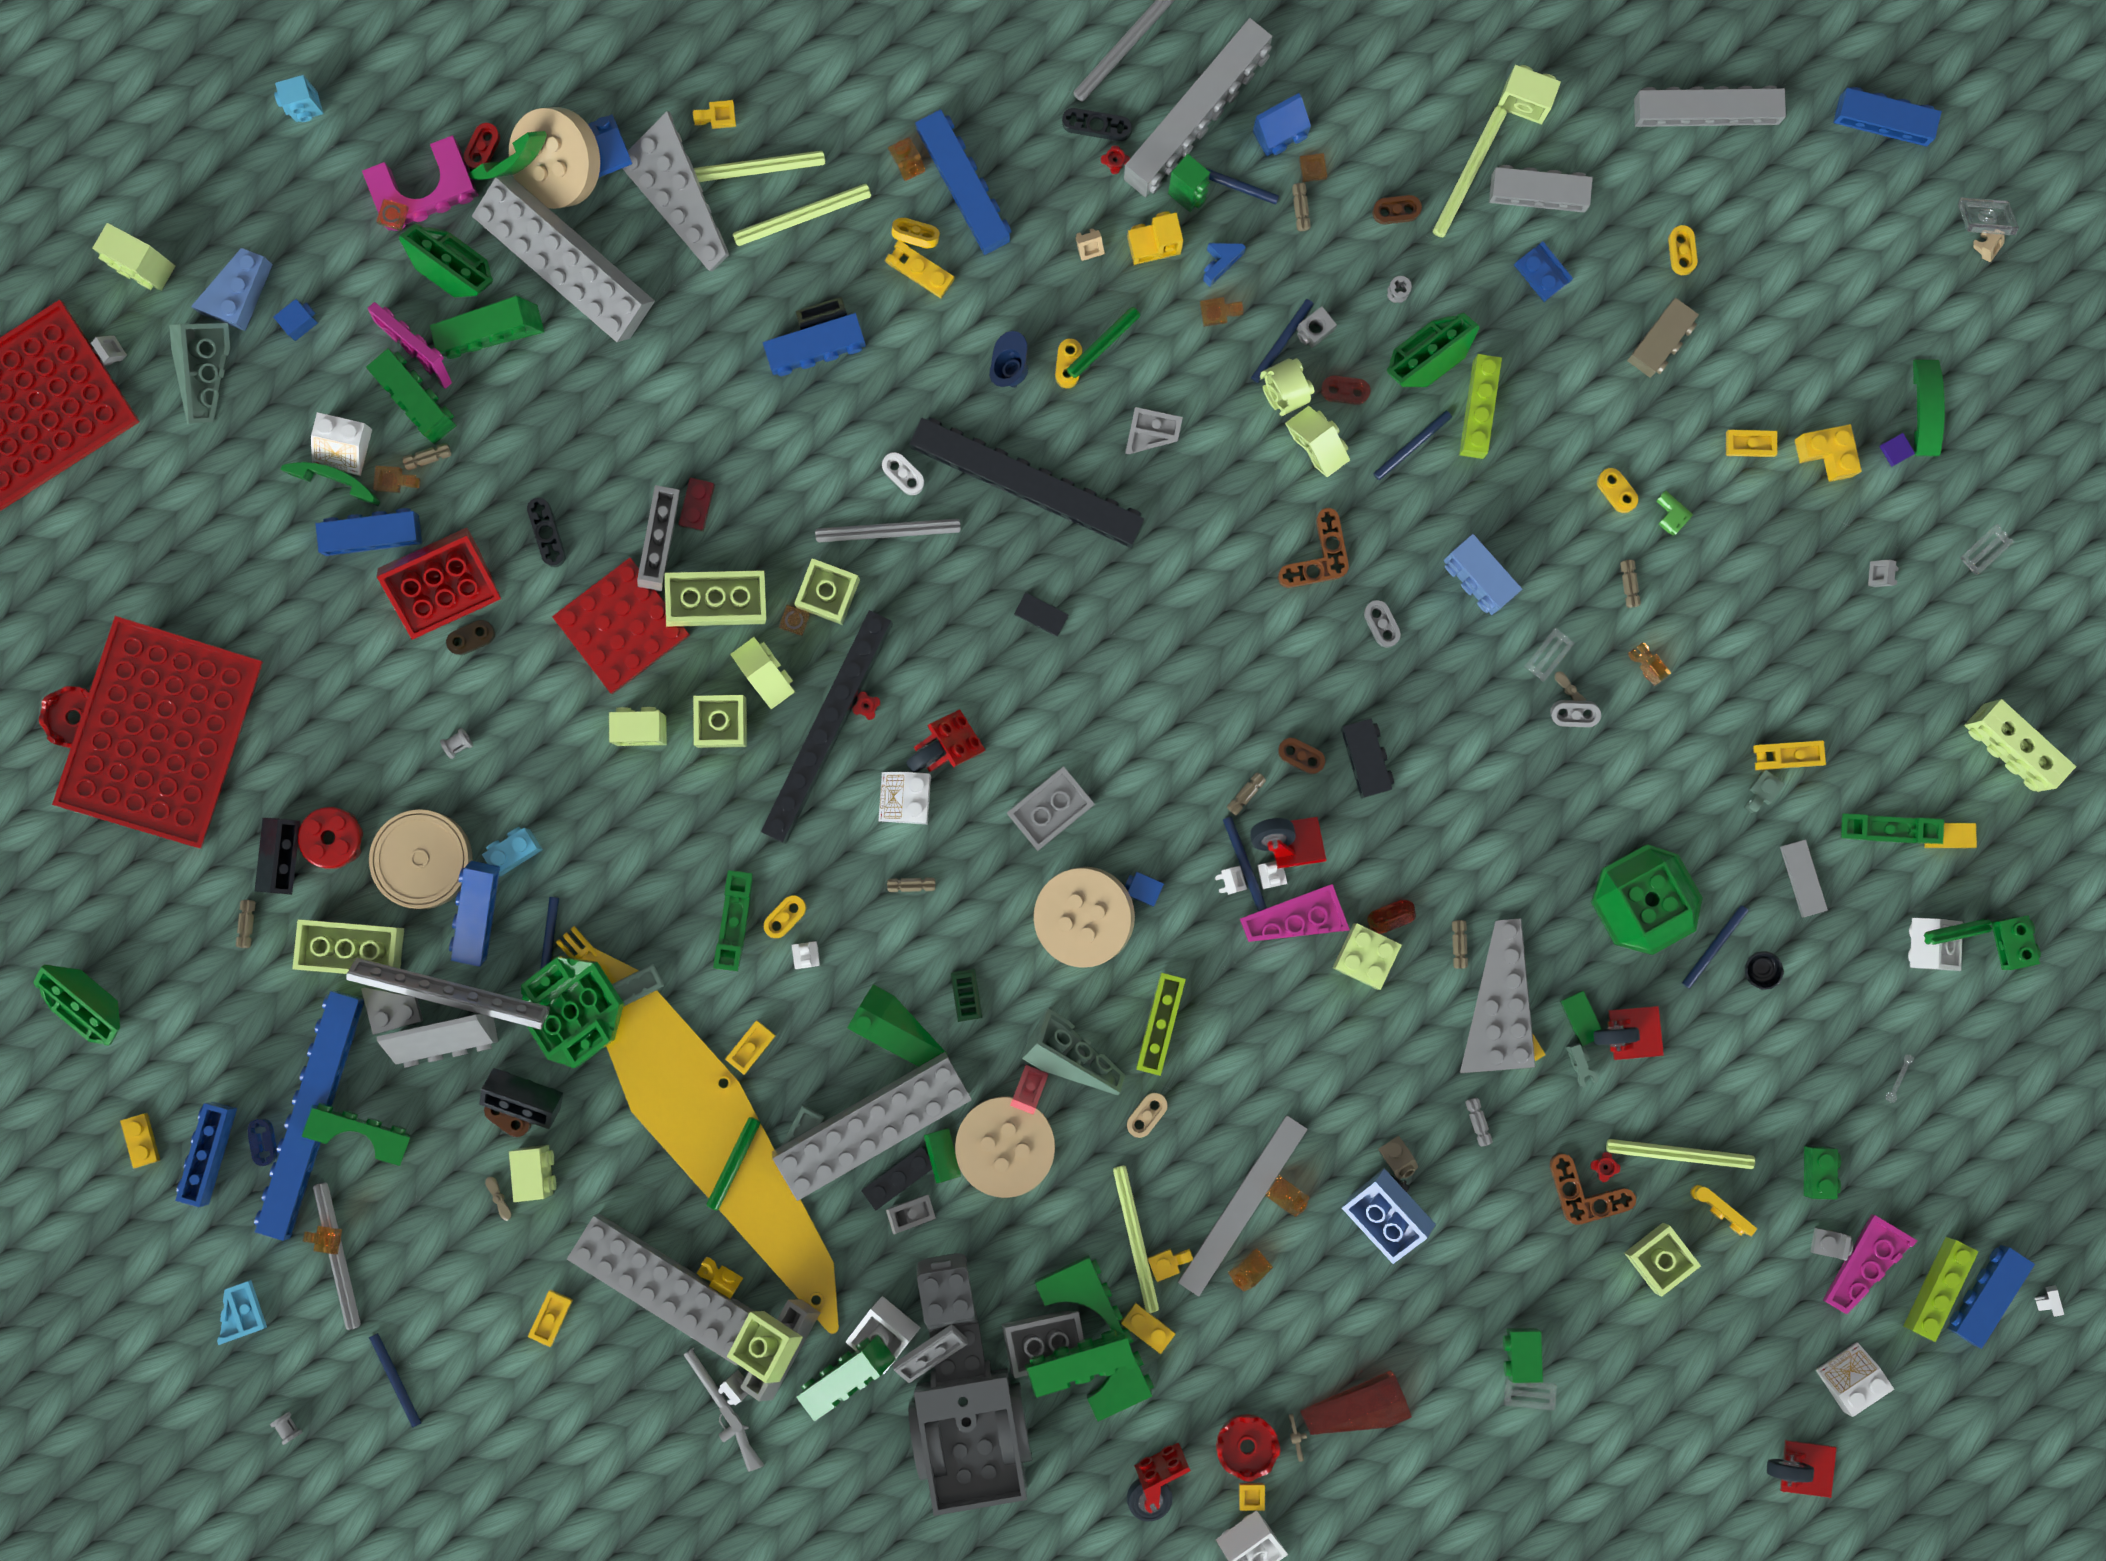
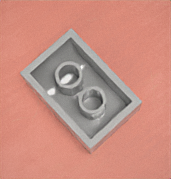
(1040, 1336)

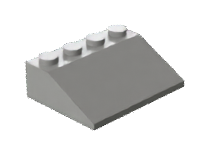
(439, 1039)

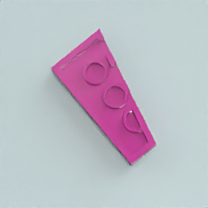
(412, 344)
(1301, 916)
(1872, 1255)

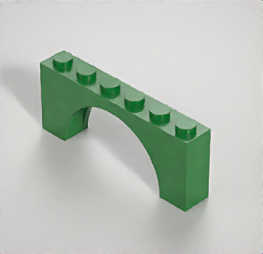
(1082, 1285)

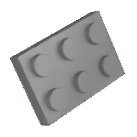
(1050, 808)

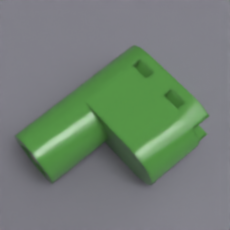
(1676, 516)

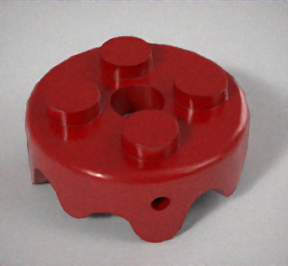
(55, 714)
(346, 843)
(1258, 1461)

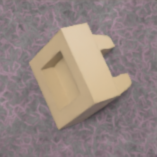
(1089, 244)
(1990, 247)

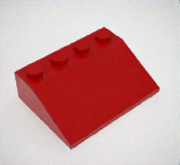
(438, 583)

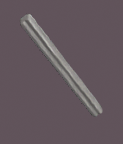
(1121, 49)
(888, 530)
(338, 1260)

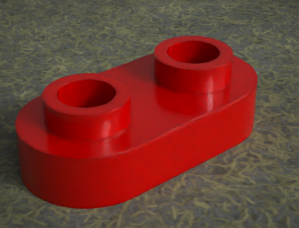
(480, 147)

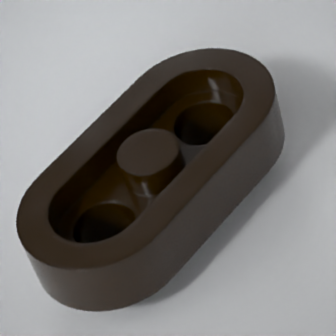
(469, 637)

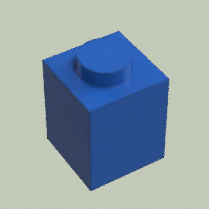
(296, 319)
(1143, 888)

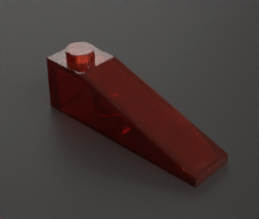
(1363, 1407)

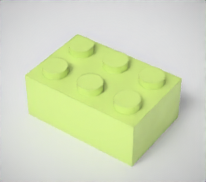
(133, 258)

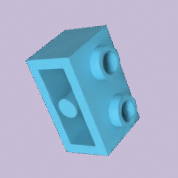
(298, 98)
(512, 851)

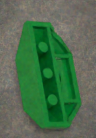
(446, 261)
(1432, 351)
(79, 1002)

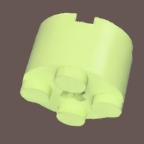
(1287, 386)

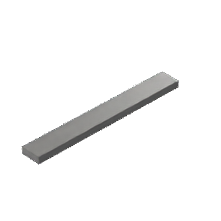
(448, 993)
(1242, 1205)

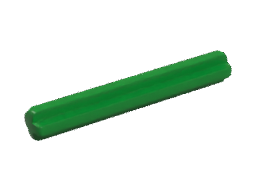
(1103, 342)
(1957, 932)
(733, 1163)

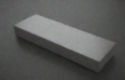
(1803, 878)
(930, 1353)

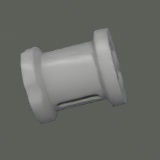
(1399, 282)
(456, 743)
(286, 1428)

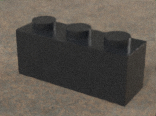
(1367, 758)
(277, 856)
(521, 1098)

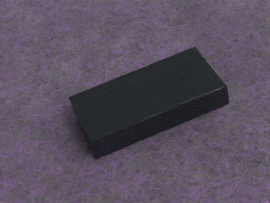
(821, 313)
(1041, 614)

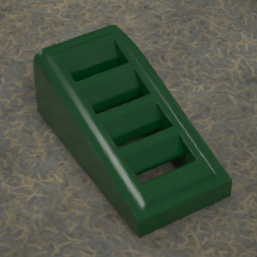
(971, 1015)

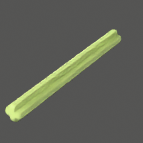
(760, 166)
(1469, 172)
(802, 214)
(1680, 1154)
(1136, 1239)

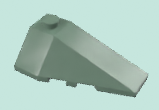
(199, 363)
(1062, 1052)

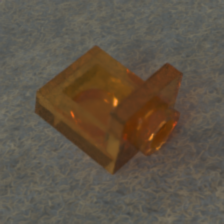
(907, 158)
(1288, 1196)
(1250, 1270)

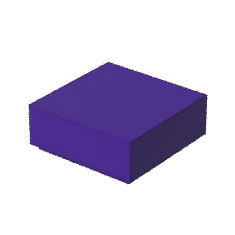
(1897, 450)

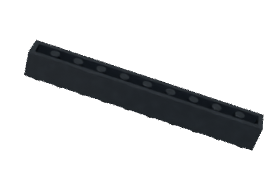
(1027, 482)
(827, 727)

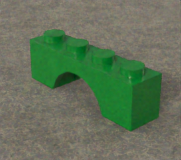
(324, 1124)

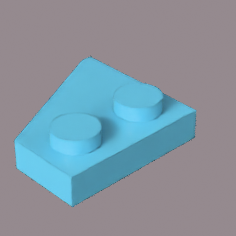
(240, 1313)

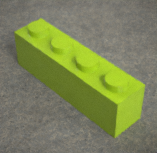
(1480, 406)
(1160, 1024)
(1940, 1289)

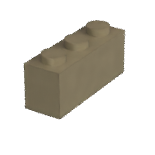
(1664, 338)

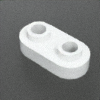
(903, 473)

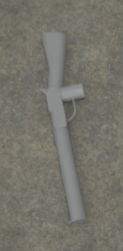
(736, 1426)

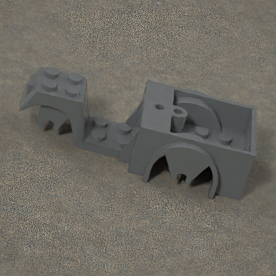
(973, 1449)

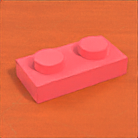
(1029, 1089)

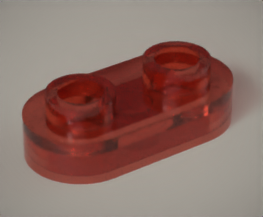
(1345, 390)
(1391, 916)

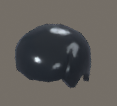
(1764, 970)

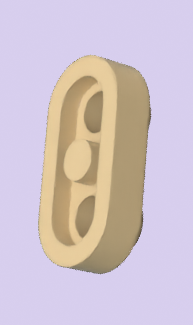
(1147, 1115)

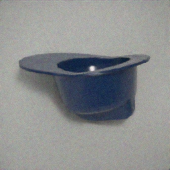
(1009, 360)

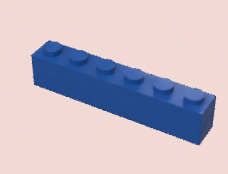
(963, 182)

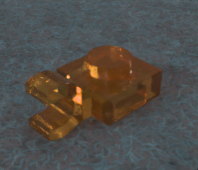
(1216, 311)
(391, 479)
(1652, 665)
(325, 1239)

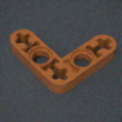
(1325, 563)
(1586, 1204)

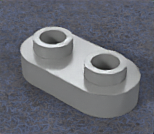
(1383, 623)
(1574, 714)

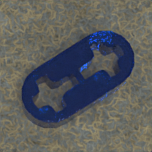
(268, 1141)

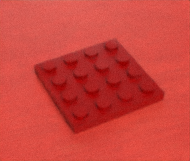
(619, 627)

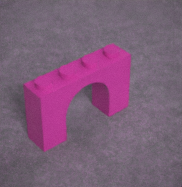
(453, 187)

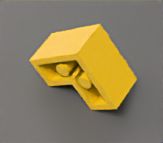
(1156, 240)
(1835, 447)

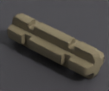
(1301, 206)
(427, 456)
(1630, 583)
(1246, 793)
(911, 884)
(245, 924)
(1459, 944)

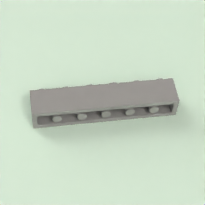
(1709, 106)

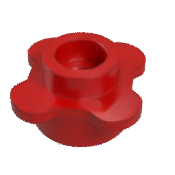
(1115, 152)
(863, 699)
(1605, 1174)

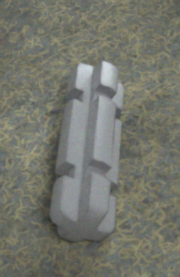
(1479, 1122)

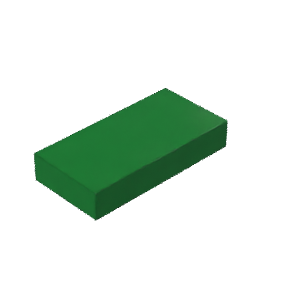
(1581, 1017)
(942, 1155)

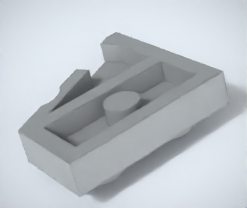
(1152, 430)
(390, 1010)

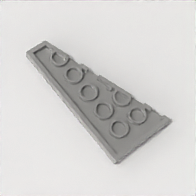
(671, 185)
(1502, 1017)

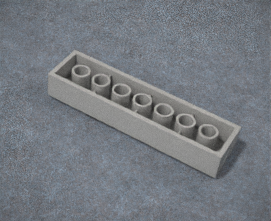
(1198, 108)
(563, 258)
(870, 1126)
(659, 1284)

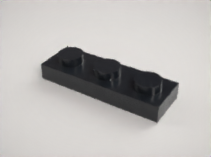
(898, 1178)

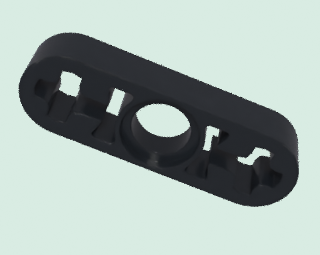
(1091, 115)
(545, 551)

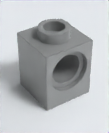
(1320, 318)

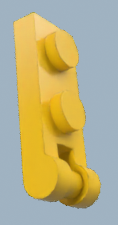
(920, 269)
(1790, 755)
(1722, 1209)

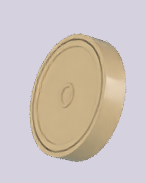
(566, 164)
(419, 859)
(1084, 917)
(1004, 1148)

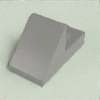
(910, 1214)

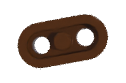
(1395, 208)
(1301, 755)
(506, 1121)

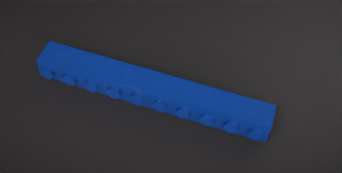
(318, 1085)

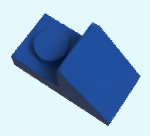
(1226, 256)

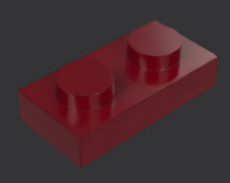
(696, 504)

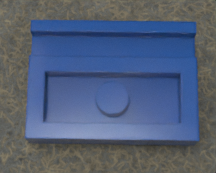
(1543, 271)

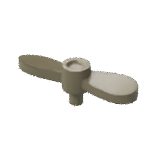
(1570, 689)
(498, 1198)
(1296, 1438)

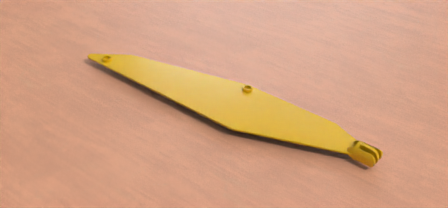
(678, 1098)

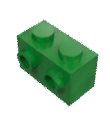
(2016, 942)
(1821, 1172)
(1524, 1355)

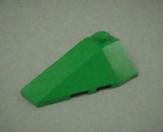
(892, 1027)

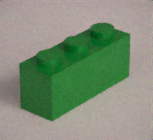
(1189, 183)

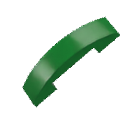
(526, 150)
(1930, 407)
(305, 471)
(1892, 829)
(734, 921)

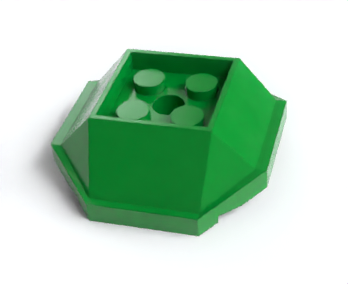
(1622, 904)
(561, 986)

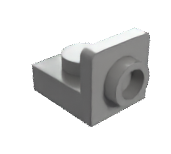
(1831, 1244)

